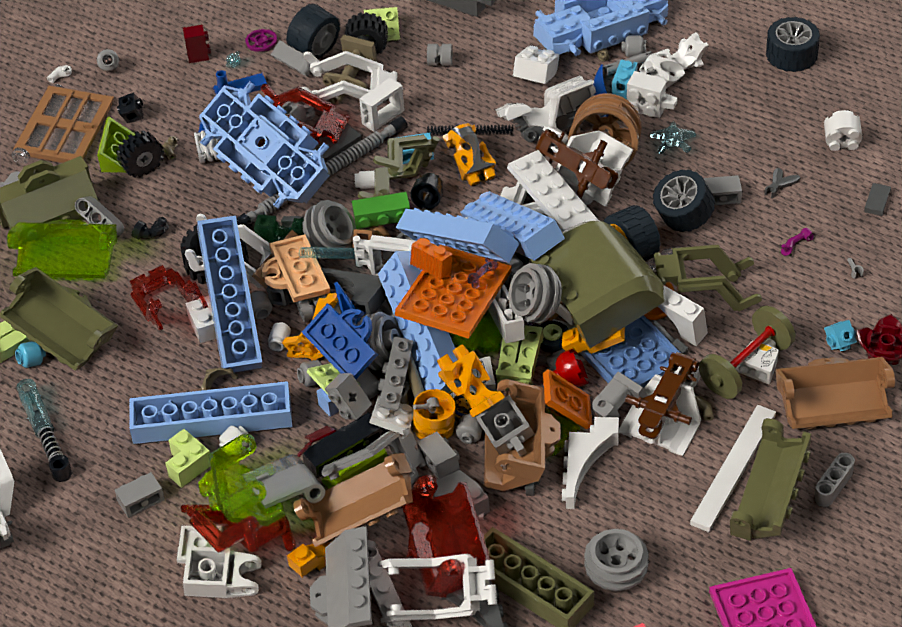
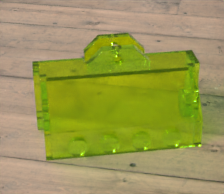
(64, 248)
(229, 490)

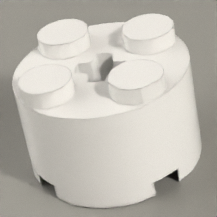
(843, 130)

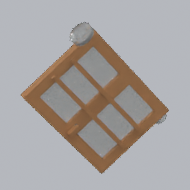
(62, 125)

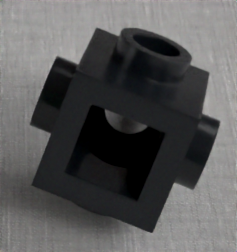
(130, 107)

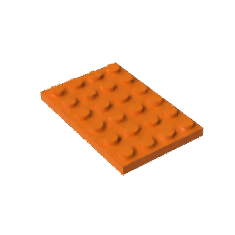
(451, 301)

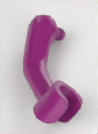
(805, 234)

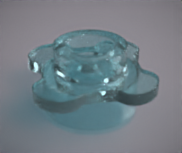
(233, 59)

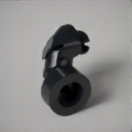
(142, 231)

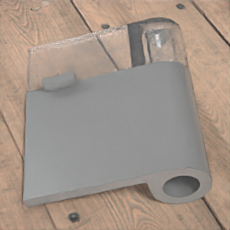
(285, 480)

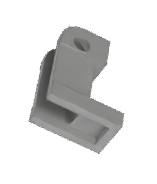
(614, 395)

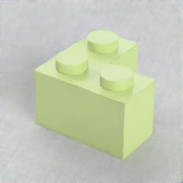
(189, 458)

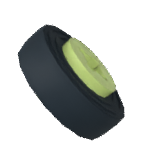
(552, 335)

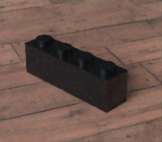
(341, 443)

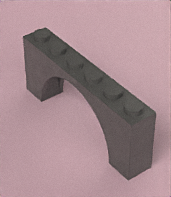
(365, 288)

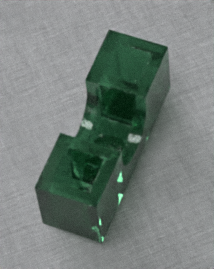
(271, 231)

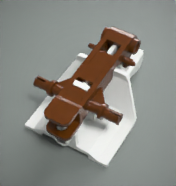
(586, 159)
(670, 410)

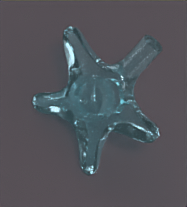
(673, 137)

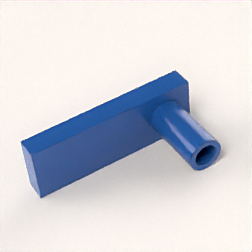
(258, 80)

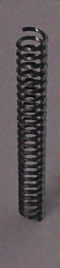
(482, 129)

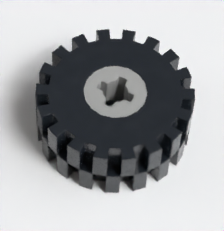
(140, 154)

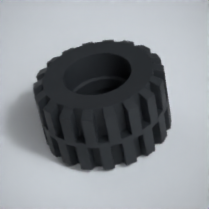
(368, 25)

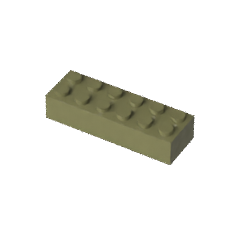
(537, 582)

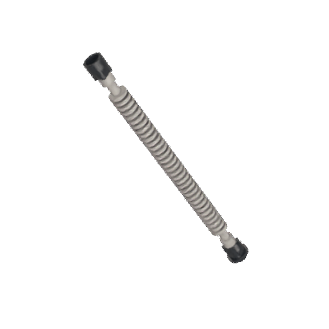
(333, 165)

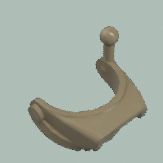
(212, 374)

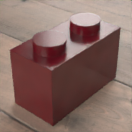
(196, 45)

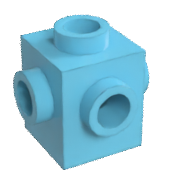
(840, 335)

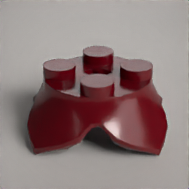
(883, 340)

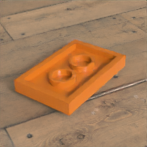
(567, 399)

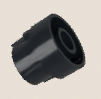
(427, 191)

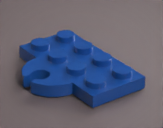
(342, 340)

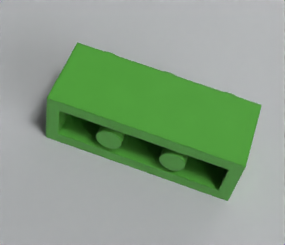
(379, 210)

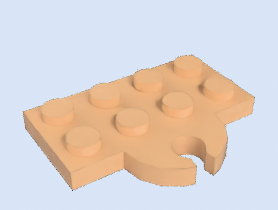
(299, 275)

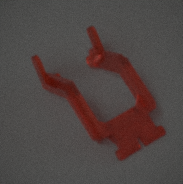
(330, 122)
(157, 279)
(245, 531)

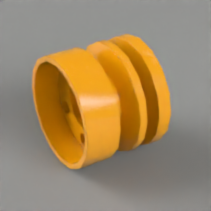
(441, 421)

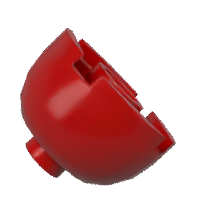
(571, 368)

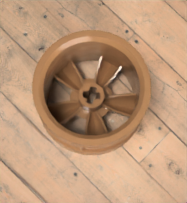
(616, 108)

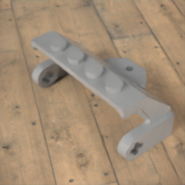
(344, 592)

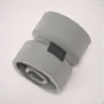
(439, 54)
(307, 307)

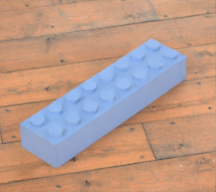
(532, 229)
(459, 233)
(229, 294)
(428, 342)
(210, 412)

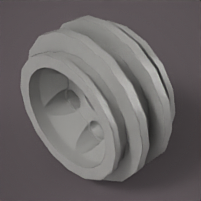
(329, 226)
(535, 292)
(382, 336)
(617, 570)

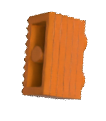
(431, 258)

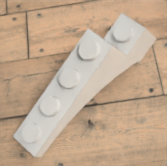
(583, 451)

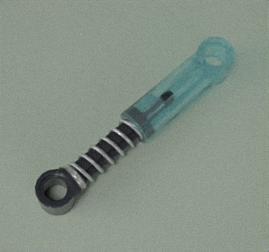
(43, 429)

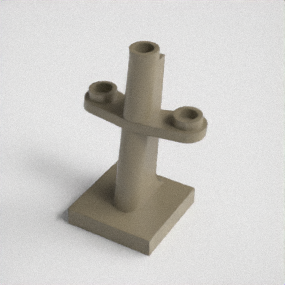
(356, 46)

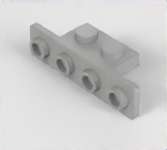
(395, 373)

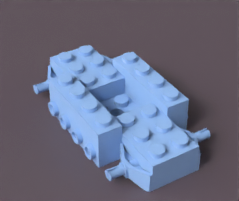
(596, 23)
(284, 161)

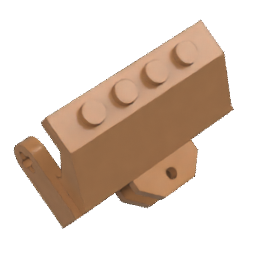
(835, 391)
(509, 469)
(359, 499)

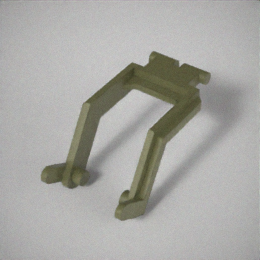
(394, 162)
(672, 269)

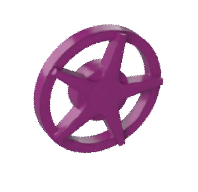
(261, 40)

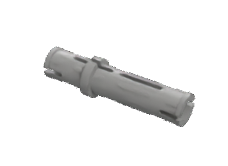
(612, 68)

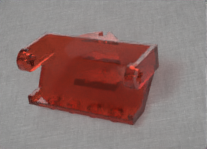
(442, 529)

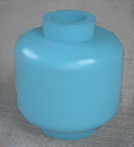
(29, 354)

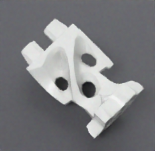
(676, 63)

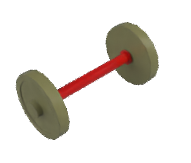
(721, 374)

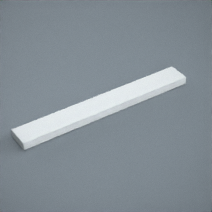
(731, 470)

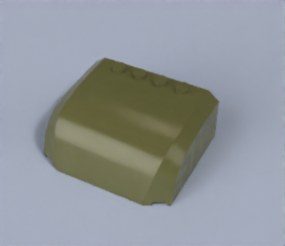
(602, 280)

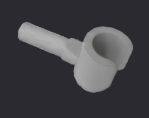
(855, 268)
(431, 405)

